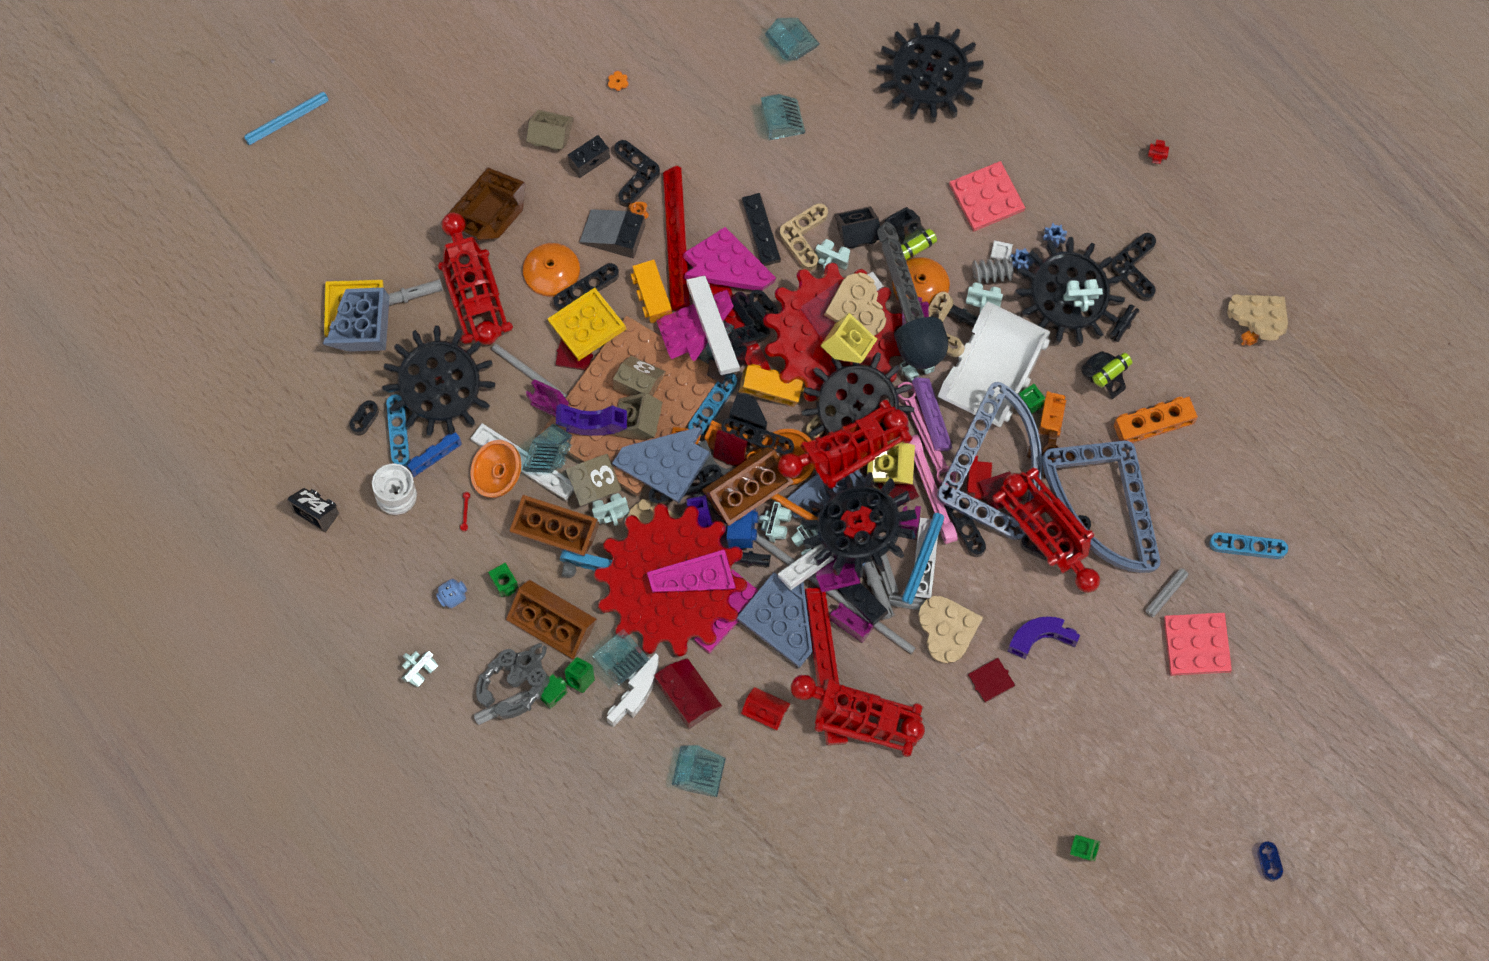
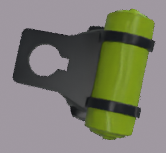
(911, 232)
(1105, 369)

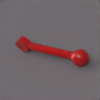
(464, 527)

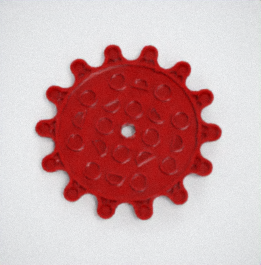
(801, 344)
(665, 615)

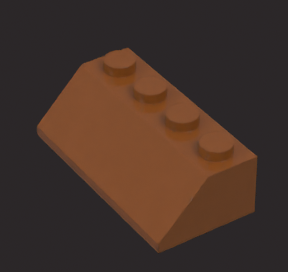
(747, 486)
(554, 525)
(551, 619)

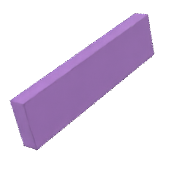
(932, 414)

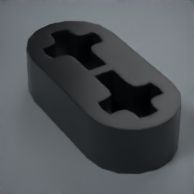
(766, 303)
(367, 419)

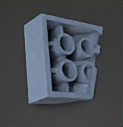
(360, 321)

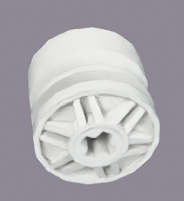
(393, 479)

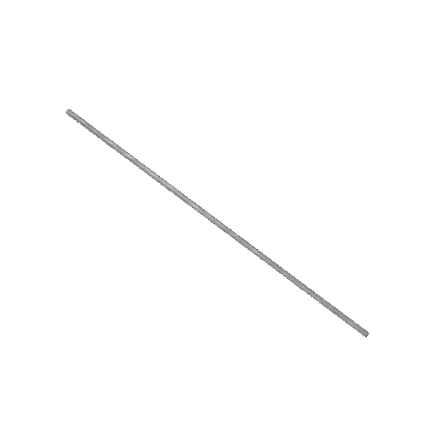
(760, 540)

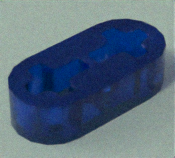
(1274, 859)

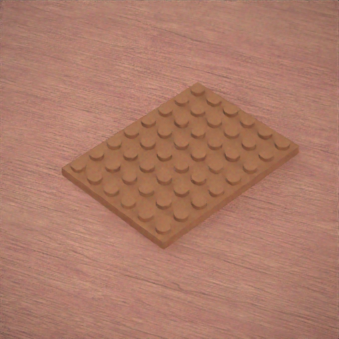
(680, 390)

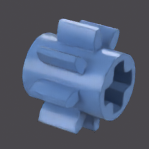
(1055, 230)
(1022, 255)

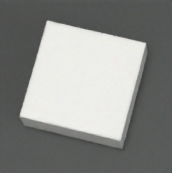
(1001, 250)

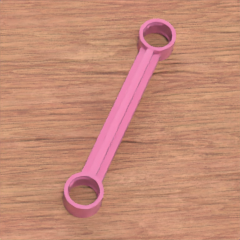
(922, 428)
(947, 530)

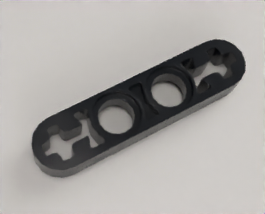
(585, 286)
(759, 434)
(706, 470)
(959, 523)

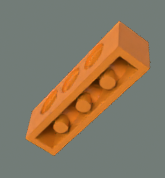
(1181, 406)

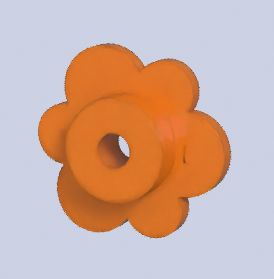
(618, 81)

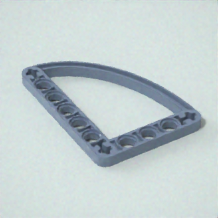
(964, 449)
(1098, 457)

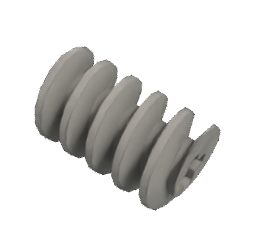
(993, 270)

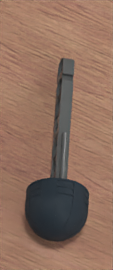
(922, 339)

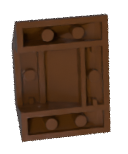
(491, 204)

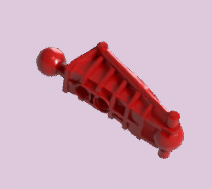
(486, 331)
(839, 452)
(1062, 523)
(849, 722)

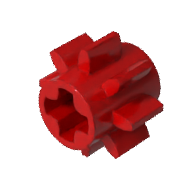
(1158, 151)

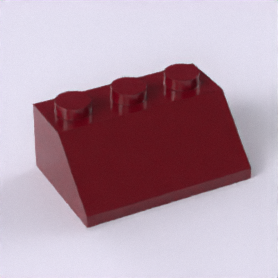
(687, 692)

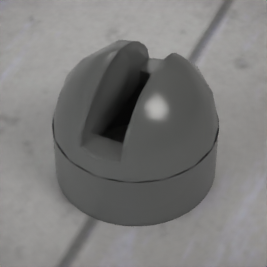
(569, 570)

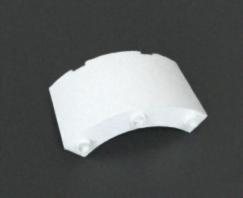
(999, 351)

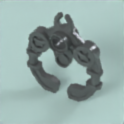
(519, 672)

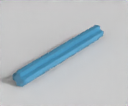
(286, 118)
(923, 558)

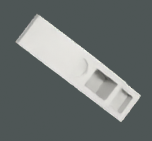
(925, 586)
(641, 685)

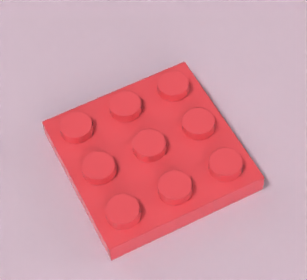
(987, 196)
(1197, 644)

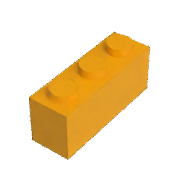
(650, 291)
(768, 386)

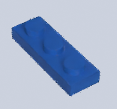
(434, 454)

